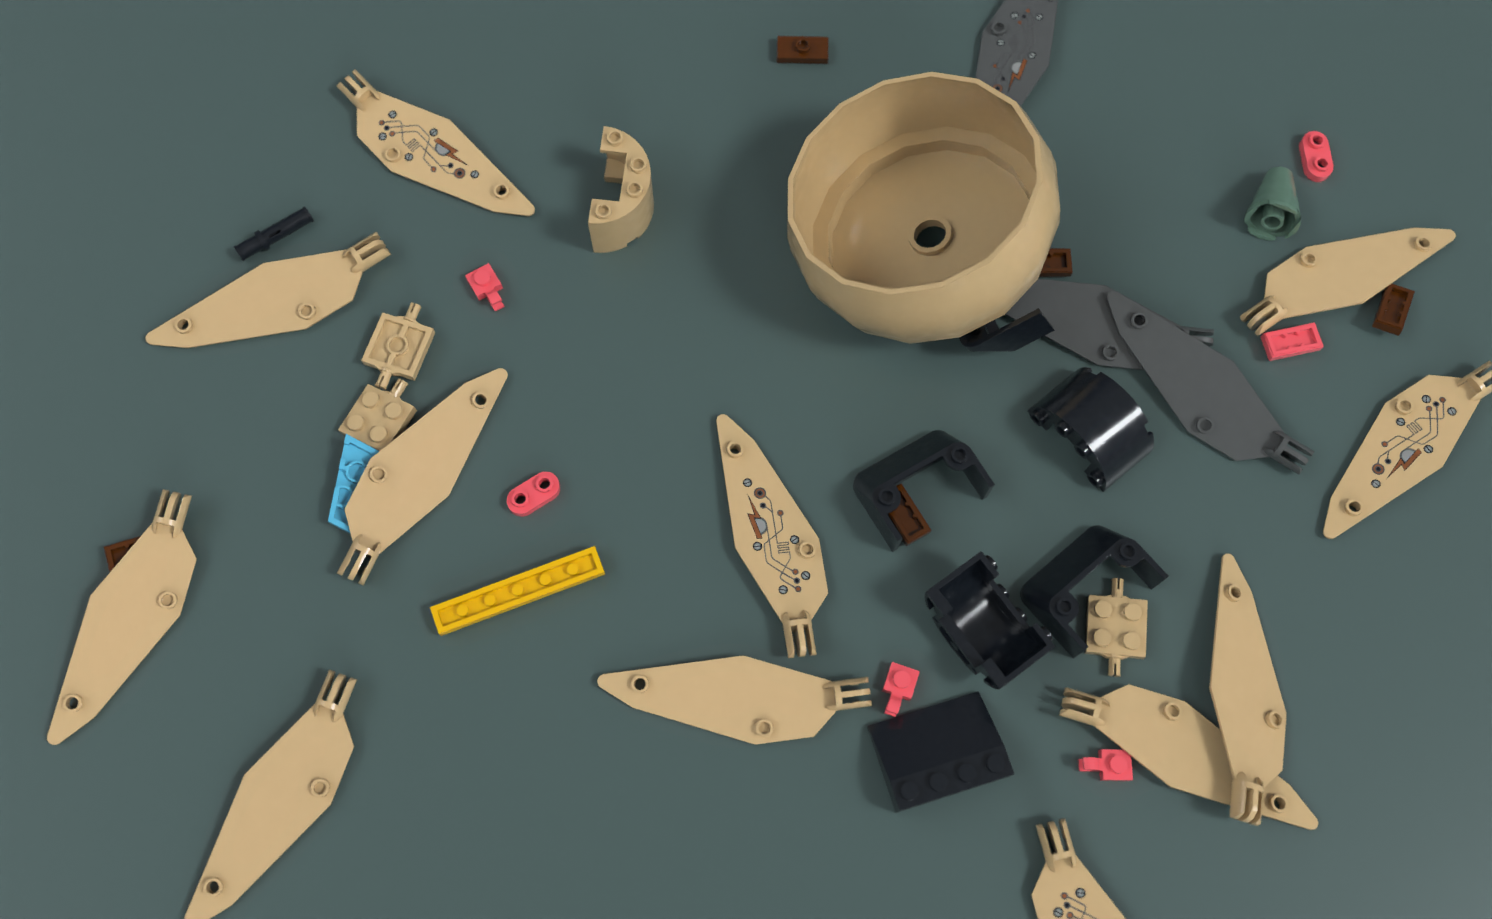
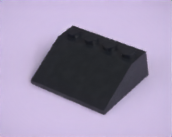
(939, 751)

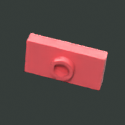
(1291, 341)

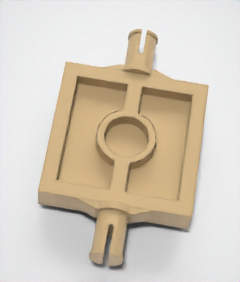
(398, 346)
(378, 416)
(1116, 627)

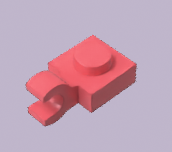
(486, 284)
(899, 684)
(1111, 765)

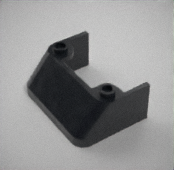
(1009, 337)
(878, 483)
(1048, 590)

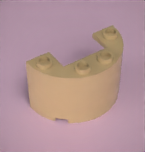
(619, 222)

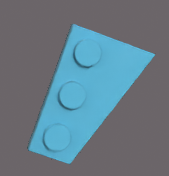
(351, 467)

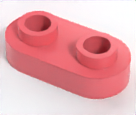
(1313, 153)
(535, 496)

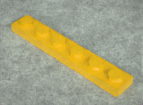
(517, 591)

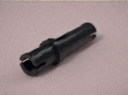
(274, 233)

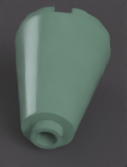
(1274, 206)

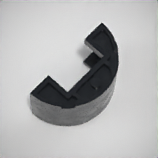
(1099, 422)
(984, 624)

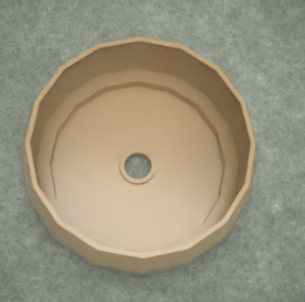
(912, 160)

